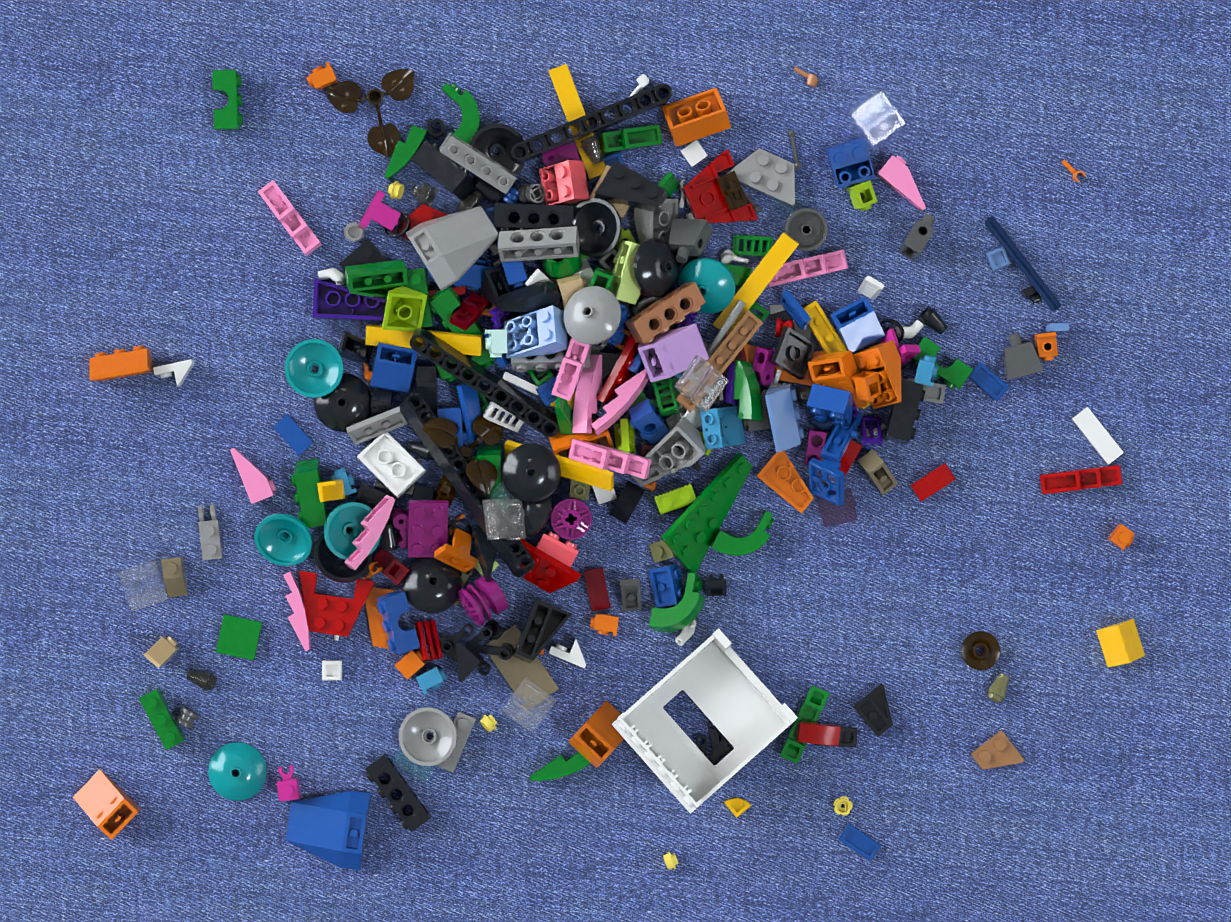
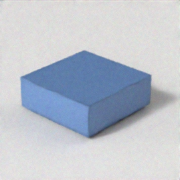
(998, 258)
(1058, 327)

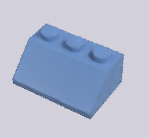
(784, 417)

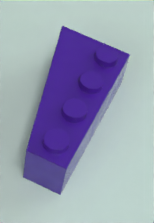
(337, 303)

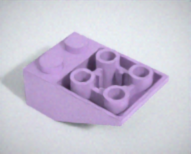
(672, 352)

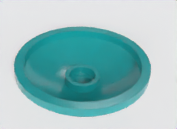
(712, 277)
(302, 360)
(335, 528)
(280, 547)
(251, 770)

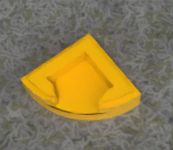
(737, 805)

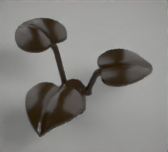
(346, 97)
(442, 434)

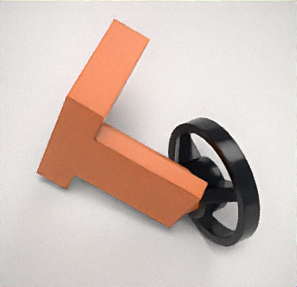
(459, 553)

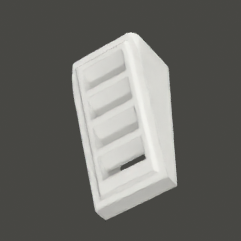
(870, 287)
(489, 415)

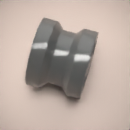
(187, 717)

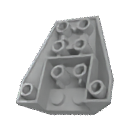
(453, 243)

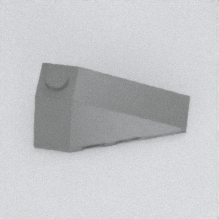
(656, 225)
(674, 451)

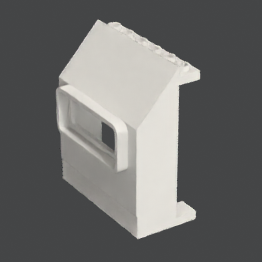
(728, 697)

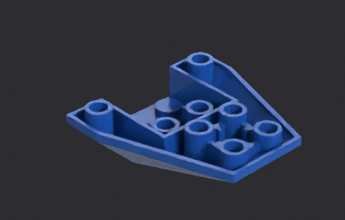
(331, 827)

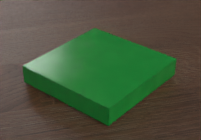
(239, 637)

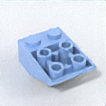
(536, 333)

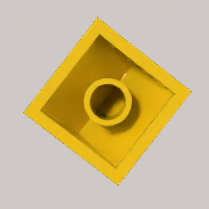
(1120, 643)

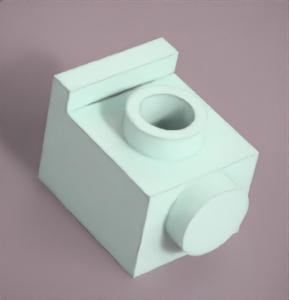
(496, 342)

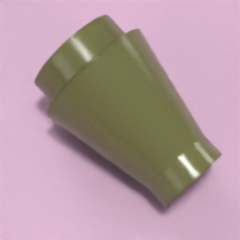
(998, 689)

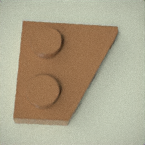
(996, 752)

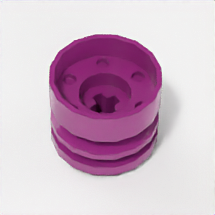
(562, 511)
(483, 600)

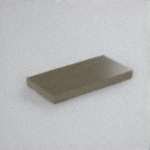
(516, 670)

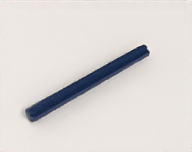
(1023, 263)

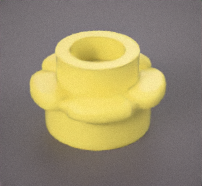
(396, 190)
(488, 723)
(842, 800)
(670, 860)

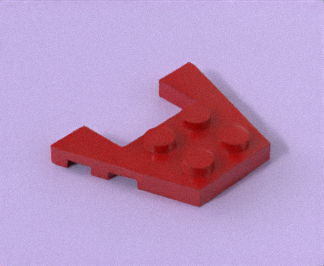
(707, 199)
(332, 613)

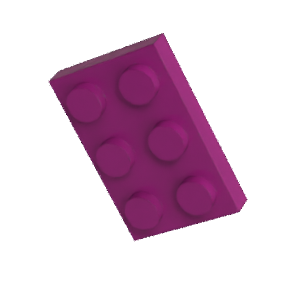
(427, 527)

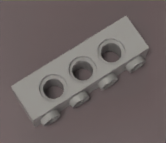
(478, 163)
(538, 244)
(541, 363)

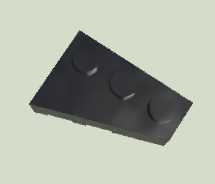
(444, 170)
(630, 188)
(905, 413)
(539, 628)

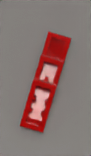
(1081, 479)

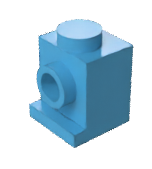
(926, 370)
(348, 481)
(431, 679)

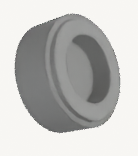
(353, 232)

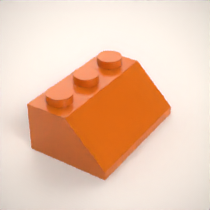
(696, 117)
(120, 364)
(562, 442)

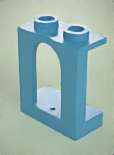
(731, 427)

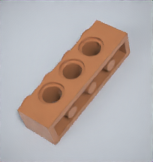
(639, 323)

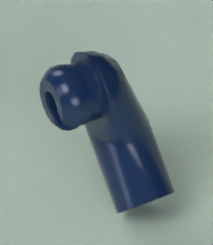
(824, 426)

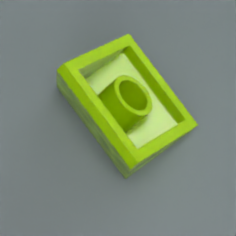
(404, 309)

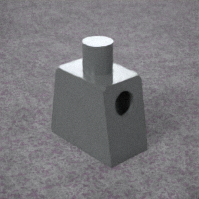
(689, 237)
(915, 242)
(1020, 358)

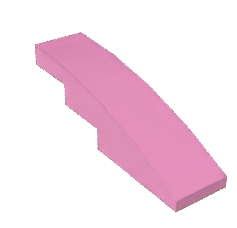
(289, 218)
(810, 267)
(571, 369)
(586, 396)
(625, 396)
(609, 458)
(374, 525)
(298, 619)

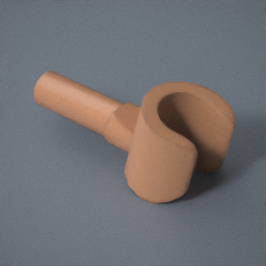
(811, 81)

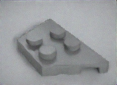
(768, 176)

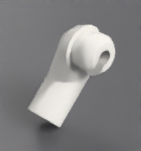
(333, 274)
(910, 331)
(686, 633)

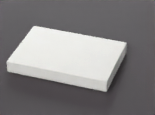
(391, 464)

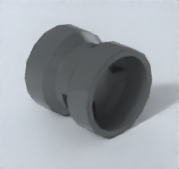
(531, 193)

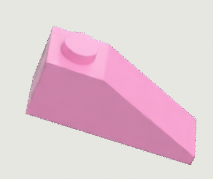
(898, 177)
(255, 481)

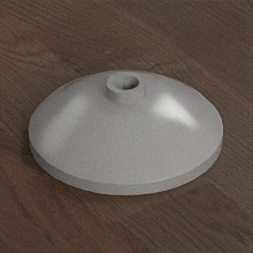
(601, 321)
(414, 737)

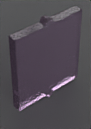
(834, 514)

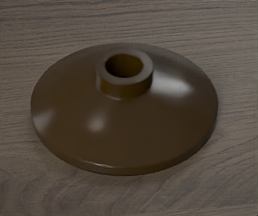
(990, 652)

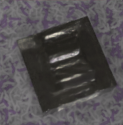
(426, 194)

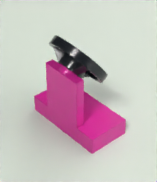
(384, 216)
(906, 352)

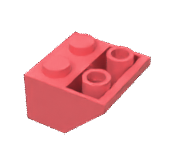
(564, 183)
(557, 549)

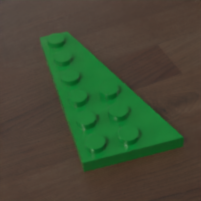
(698, 525)

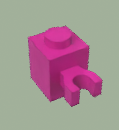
(288, 786)

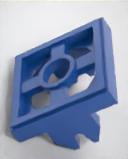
(830, 492)

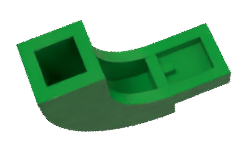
(470, 112)
(744, 545)
(684, 612)

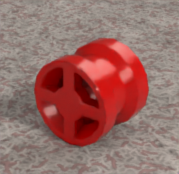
(780, 324)

